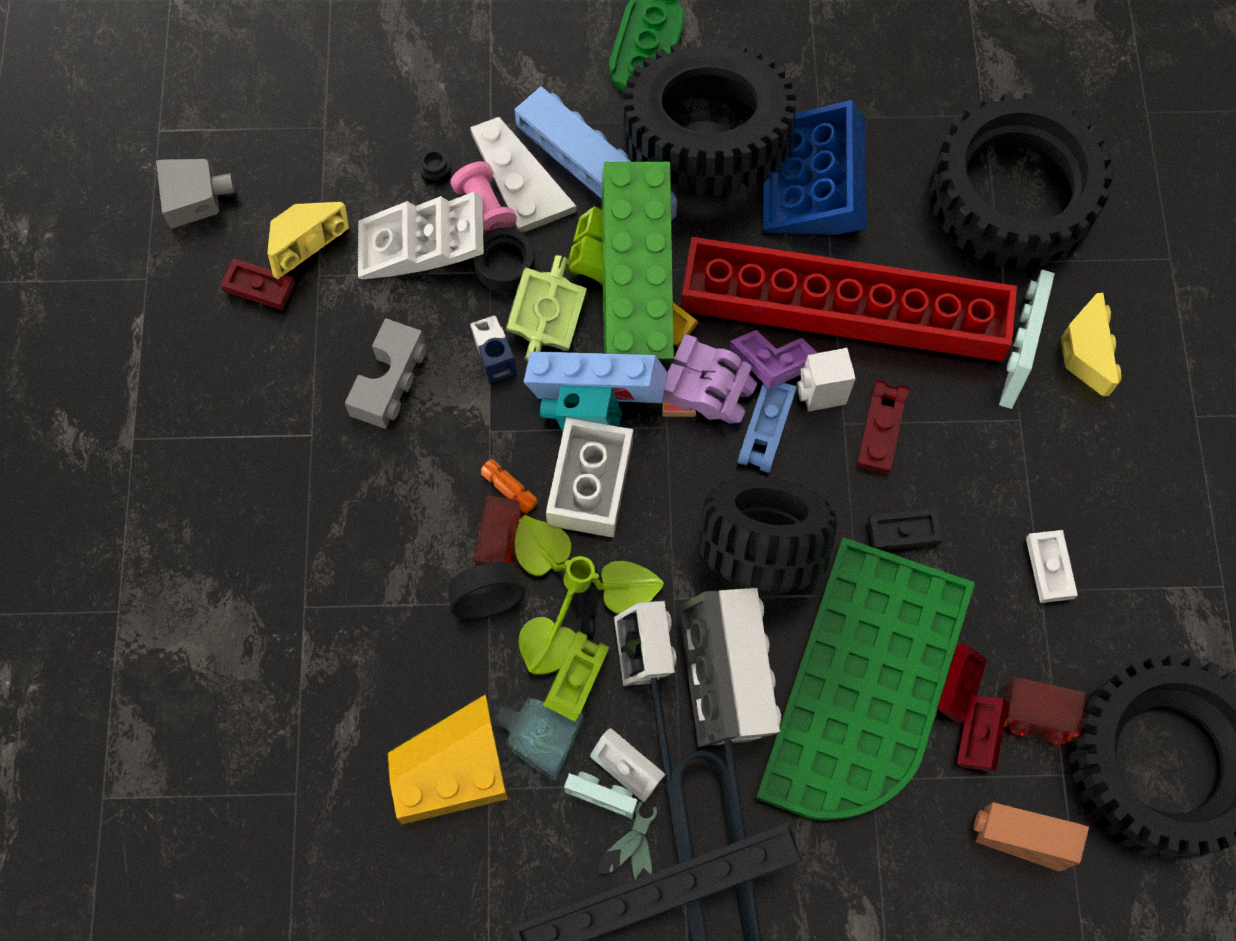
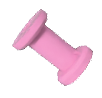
(477, 178)

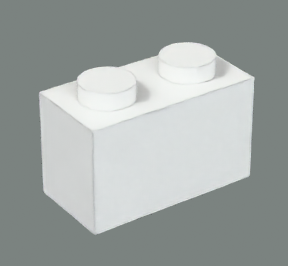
(826, 379)

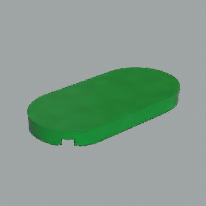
(644, 31)

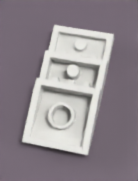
(420, 236)

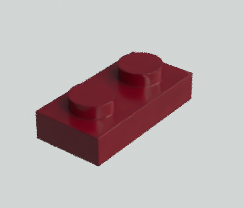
(257, 284)
(962, 681)
(982, 733)

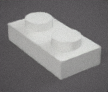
(1051, 566)
(627, 765)

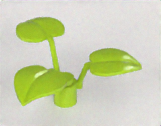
(545, 547)

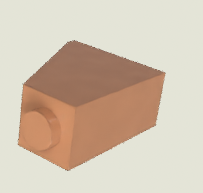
(1031, 836)

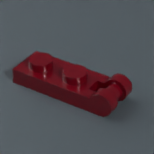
(882, 428)

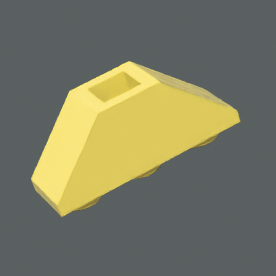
(303, 232)
(1091, 348)

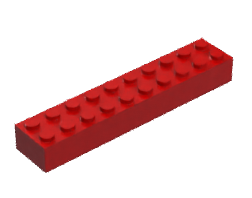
(849, 299)

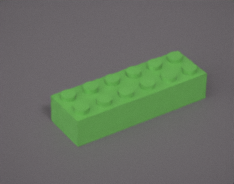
(637, 259)

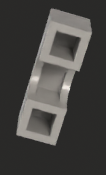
(378, 399)

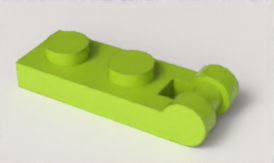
(576, 676)

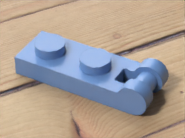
(767, 425)

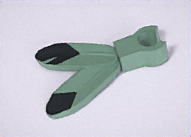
(633, 845)

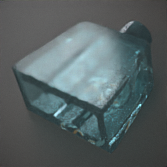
(539, 735)

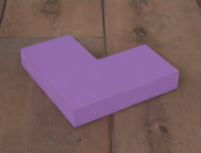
(768, 363)

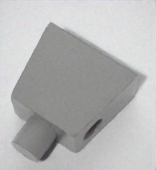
(190, 190)

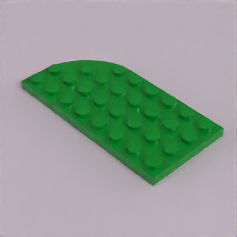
(865, 685)

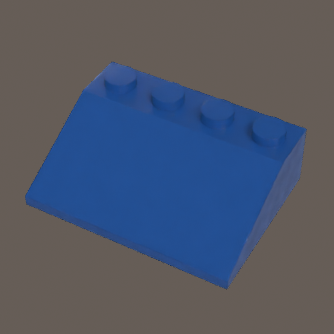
(824, 176)

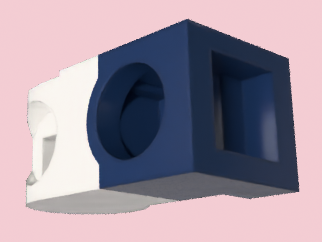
(493, 349)

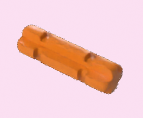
(508, 485)

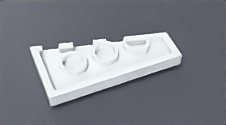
(520, 177)

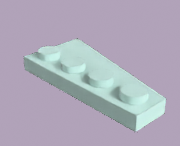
(1027, 337)

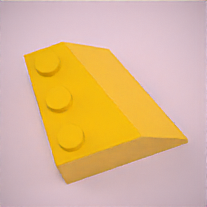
(447, 767)

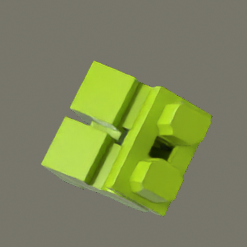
(587, 252)

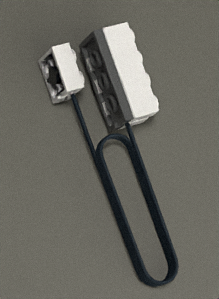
(729, 702)

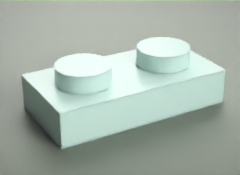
(615, 799)

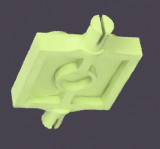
(546, 308)

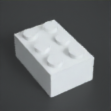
(589, 477)

